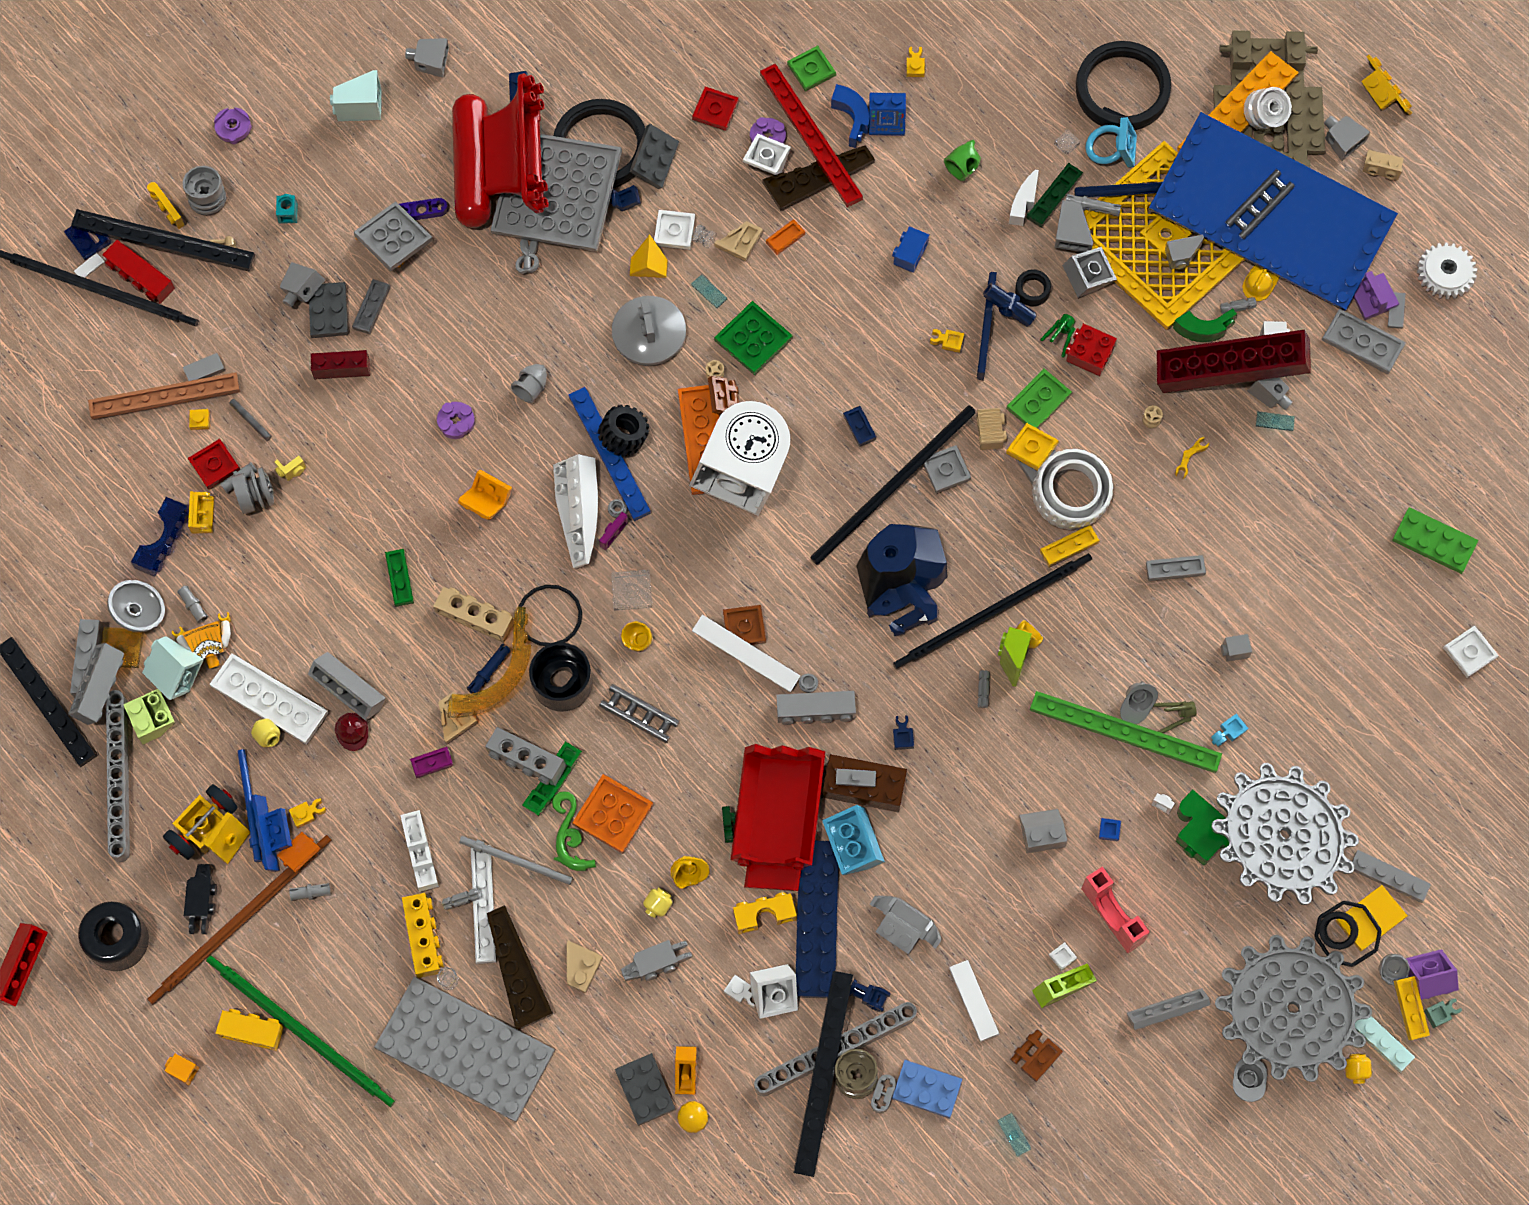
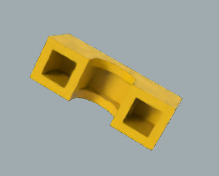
(780, 906)

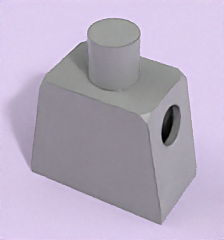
(429, 56)
(1345, 135)
(300, 283)
(1271, 392)

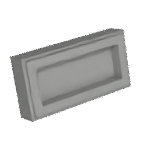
(204, 368)

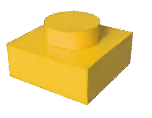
(199, 419)

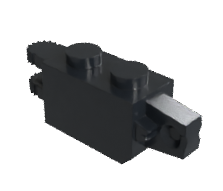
(199, 898)

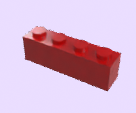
(138, 272)
(19, 962)

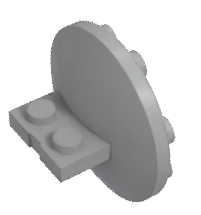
(648, 330)

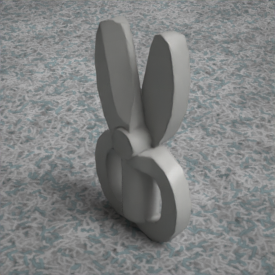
(528, 253)

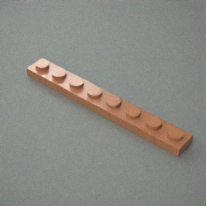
(164, 395)

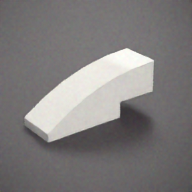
(1024, 199)

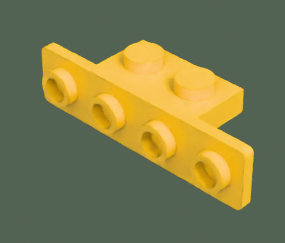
(1381, 88)

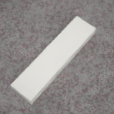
(974, 1001)

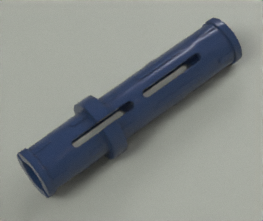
(486, 672)

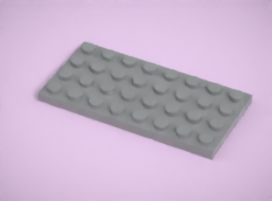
(465, 1049)

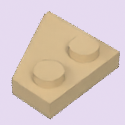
(740, 241)
(453, 726)
(581, 966)

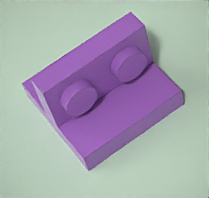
(1374, 296)

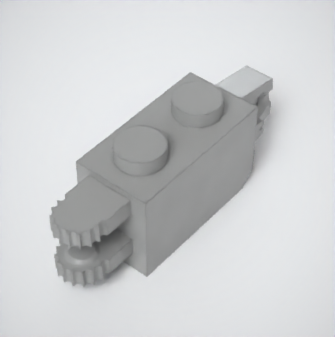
(655, 961)

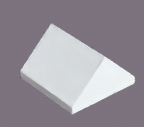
(767, 154)

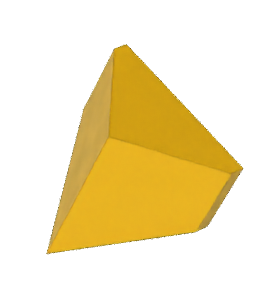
(648, 260)

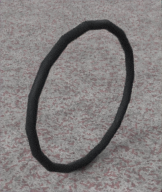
(571, 595)

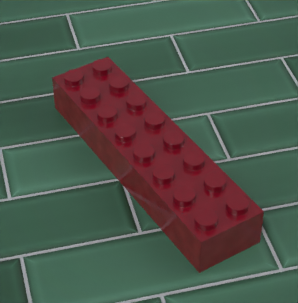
(1233, 361)

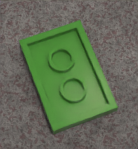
(1039, 399)

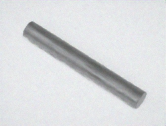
(250, 419)

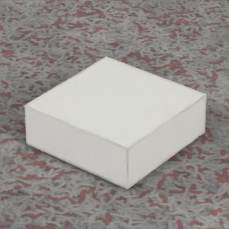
(1062, 956)

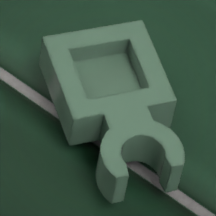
(1441, 1013)

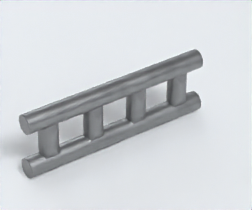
(1271, 204)
(634, 702)

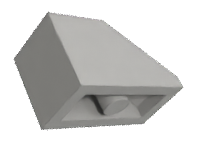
(1182, 251)

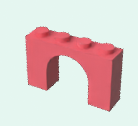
(1128, 931)

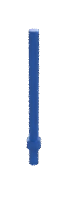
(254, 840)

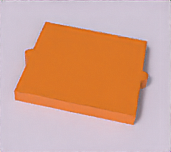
(299, 853)

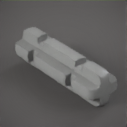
(1238, 305)
(983, 689)
(460, 899)

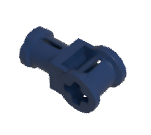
(870, 995)

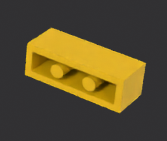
(249, 1029)

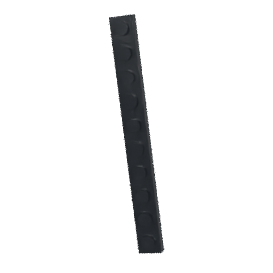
(163, 240)
(823, 1073)

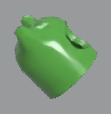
(963, 161)

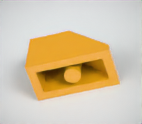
(685, 1070)

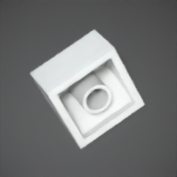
(774, 991)

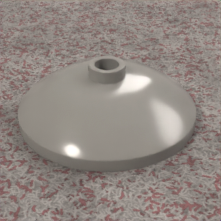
(139, 598)

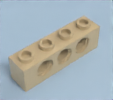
(498, 630)

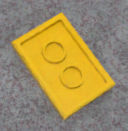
(1384, 911)

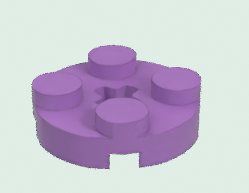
(768, 125)
(234, 134)
(452, 410)

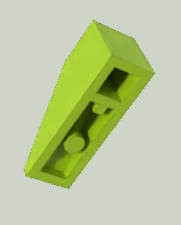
(1063, 985)

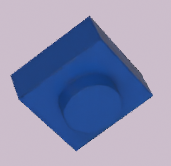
(1109, 829)

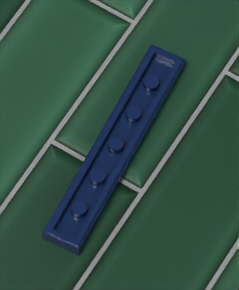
(985, 332)

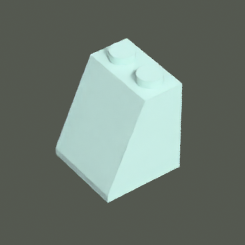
(358, 98)
(171, 667)

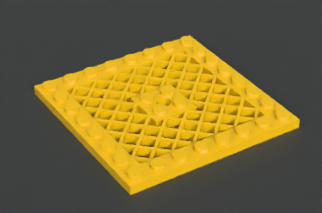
(1150, 234)

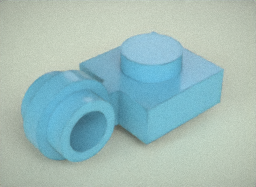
(1232, 728)

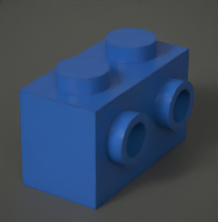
(911, 249)

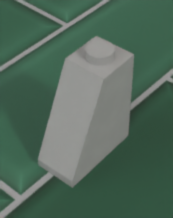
(1073, 228)

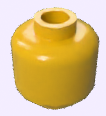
(1358, 1068)

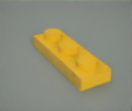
(1069, 545)
(1411, 1008)

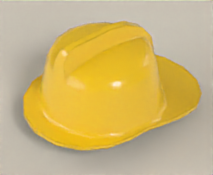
(1259, 283)

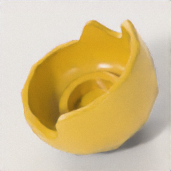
(636, 636)
(1036, 638)
(692, 1117)

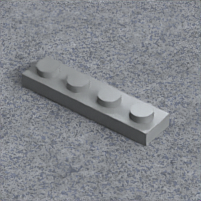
(1390, 876)
(1168, 1009)

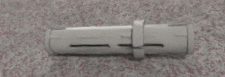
(1096, 205)

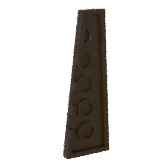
(802, 182)
(522, 986)

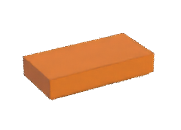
(785, 237)

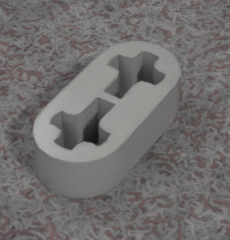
(887, 1096)

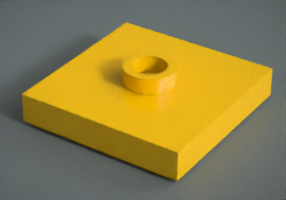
(1032, 446)
(227, 838)

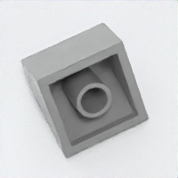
(1089, 271)
(1043, 831)

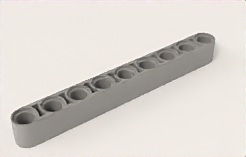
(121, 783)
(859, 1032)

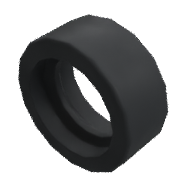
(1033, 275)
(1338, 915)

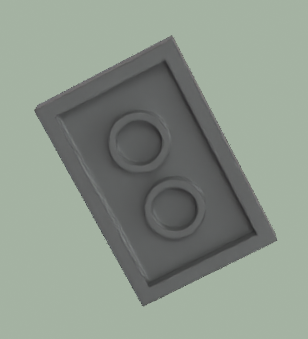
(654, 156)
(329, 311)
(645, 1089)

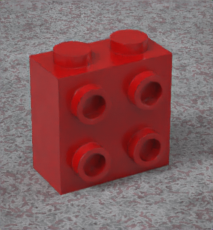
(1090, 349)

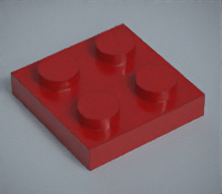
(715, 108)
(213, 464)

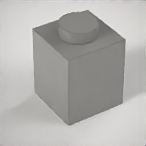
(1236, 647)

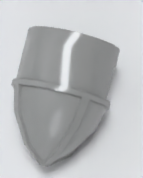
(530, 383)

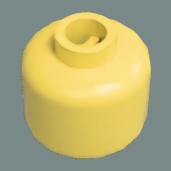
(265, 733)
(657, 902)

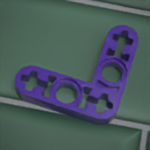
(411, 207)

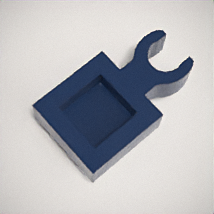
(903, 736)

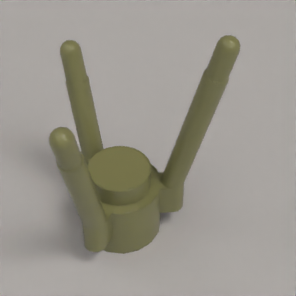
(1184, 709)

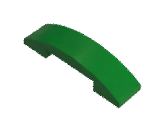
(544, 794)

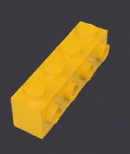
(421, 935)

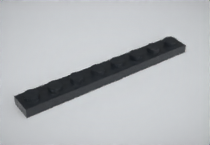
(46, 702)

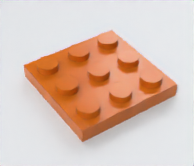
(612, 813)

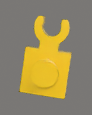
(915, 64)
(950, 340)
(303, 813)

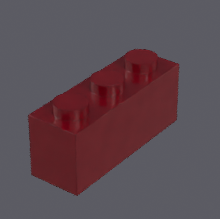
(340, 364)

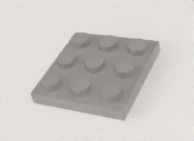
(393, 236)

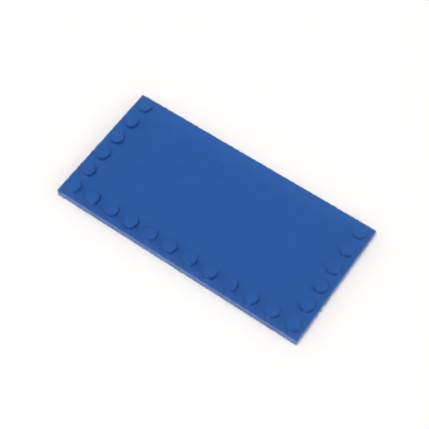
(1314, 238)

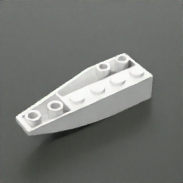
(577, 505)

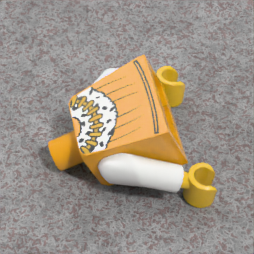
(207, 639)

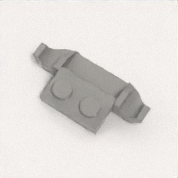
(904, 923)

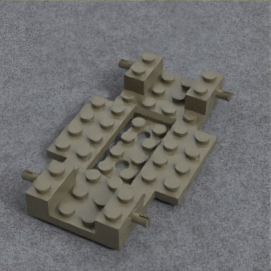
(1306, 120)

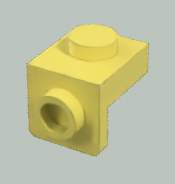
(292, 469)

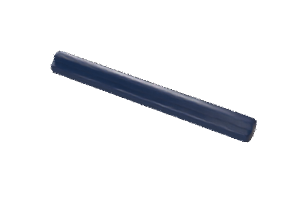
(1115, 190)

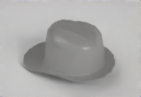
(1138, 702)
(1250, 1081)

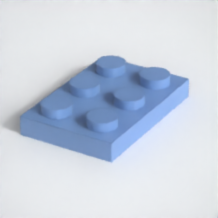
(927, 1089)

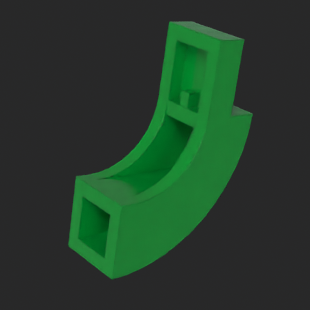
(1202, 330)

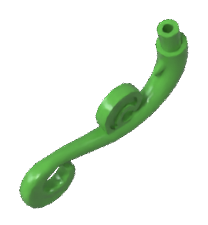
(563, 833)

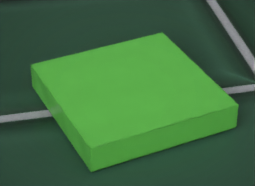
(811, 68)

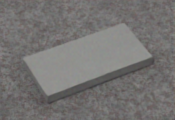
(1363, 341)

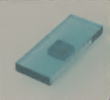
(709, 291)
(1275, 421)
(1014, 1134)

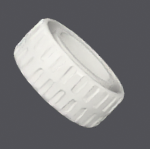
(1057, 512)

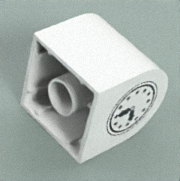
(743, 456)

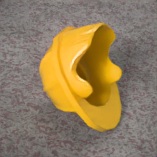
(689, 871)

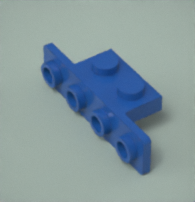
(272, 831)

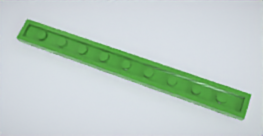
(1126, 732)

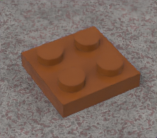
(746, 623)

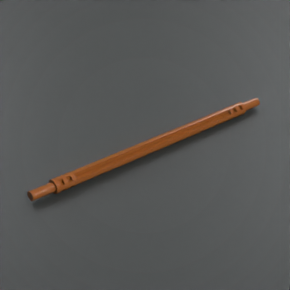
(230, 927)

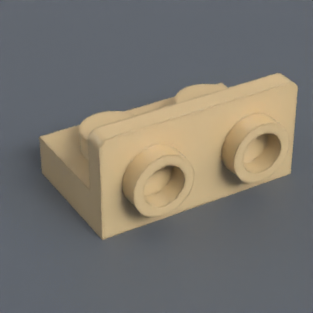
(1383, 165)

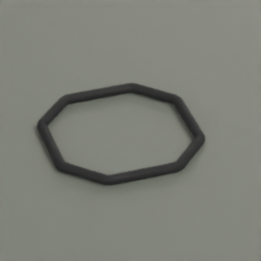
(1370, 917)

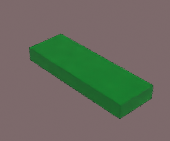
(399, 577)

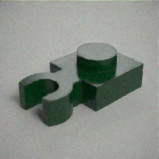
(728, 819)

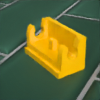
(201, 512)

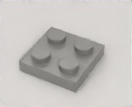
(946, 469)

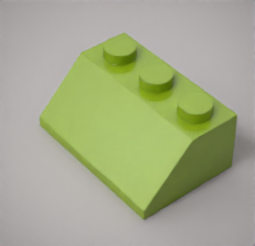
(1013, 653)

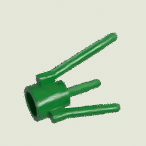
(1063, 325)

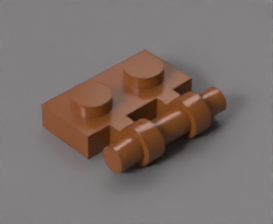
(722, 393)
(1041, 1060)

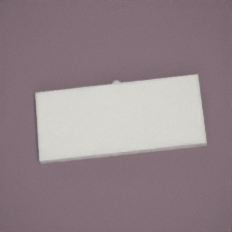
(89, 266)

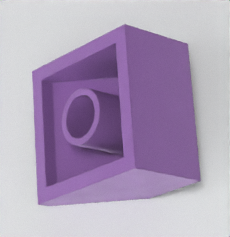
(1433, 974)

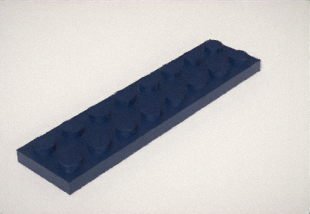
(817, 923)

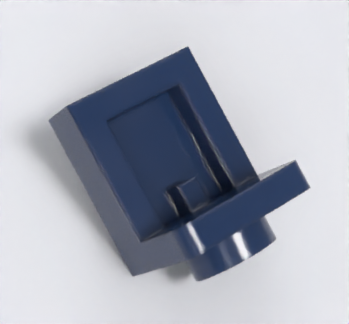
(625, 199)

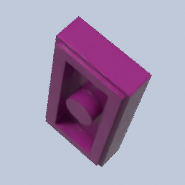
(613, 530)
(431, 762)

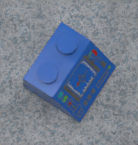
(887, 114)

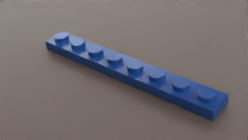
(614, 464)

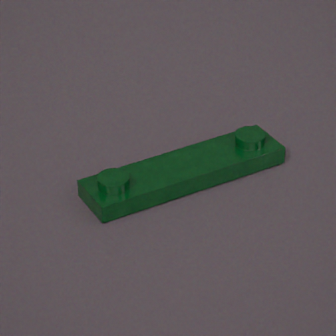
(1054, 195)

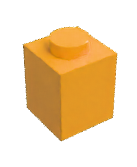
(181, 1069)

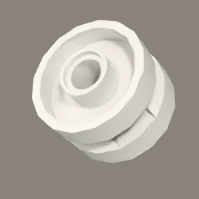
(1267, 108)

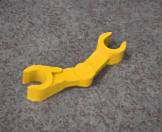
(1188, 453)

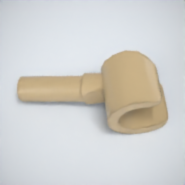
(228, 241)

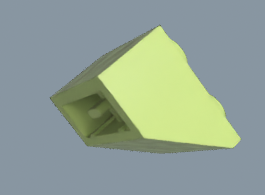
(149, 716)

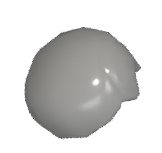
(1393, 968)

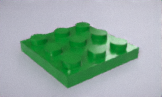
(753, 338)

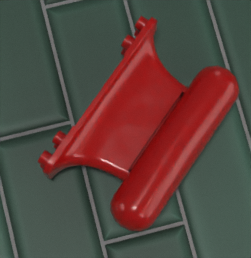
(497, 152)

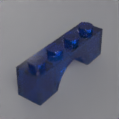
(151, 557)

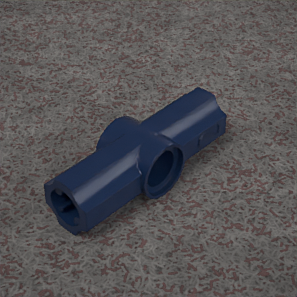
(1009, 304)

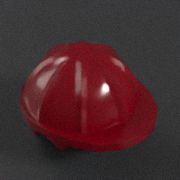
(352, 731)

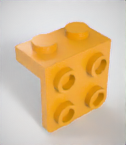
(486, 495)

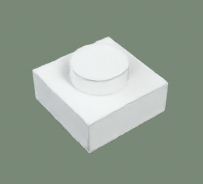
(1163, 803)

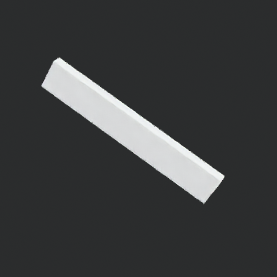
(746, 653)
(482, 880)

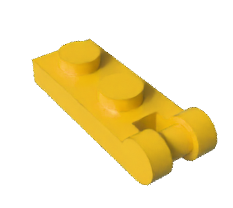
(165, 205)

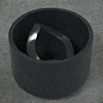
(556, 658)
(127, 950)

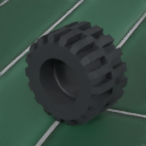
(631, 421)

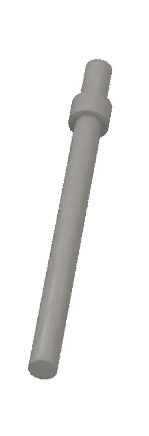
(479, 846)

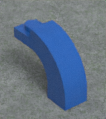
(855, 106)

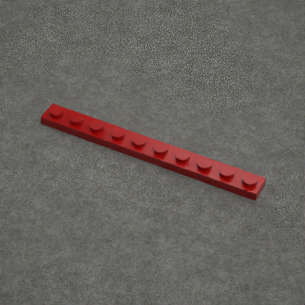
(811, 135)

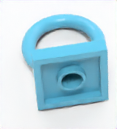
(1125, 143)

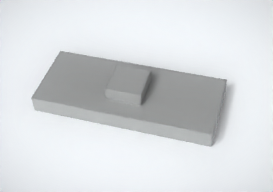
(1396, 314)
(855, 777)

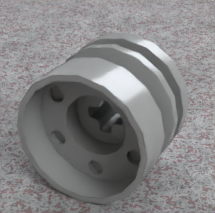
(204, 190)
(252, 490)

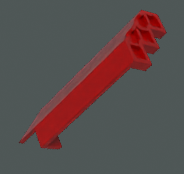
(777, 815)

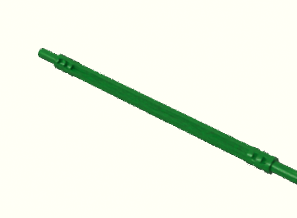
(300, 1031)

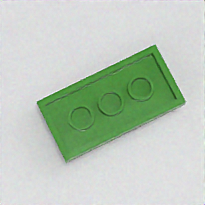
(1435, 540)

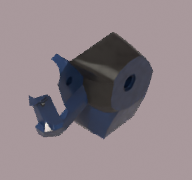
(900, 570)

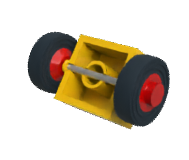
(199, 822)

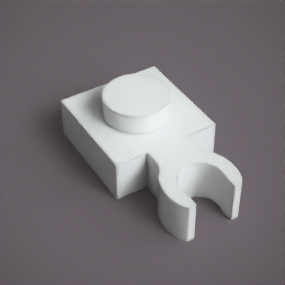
(739, 990)

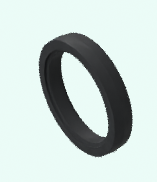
(1126, 49)
(609, 107)

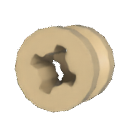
(714, 367)
(1153, 412)

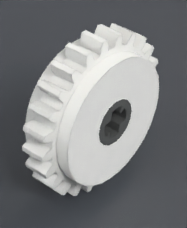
(1447, 270)

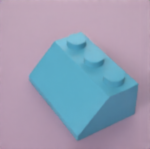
(853, 840)

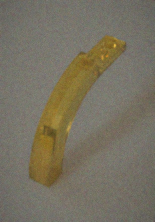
(476, 703)

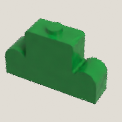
(1197, 836)

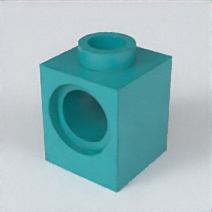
(286, 215)

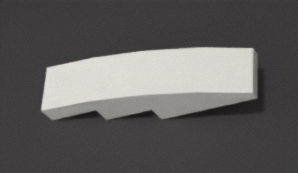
(419, 851)

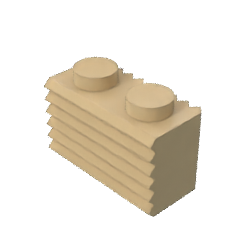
(990, 428)

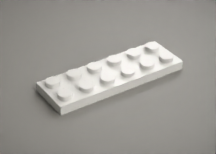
(269, 698)

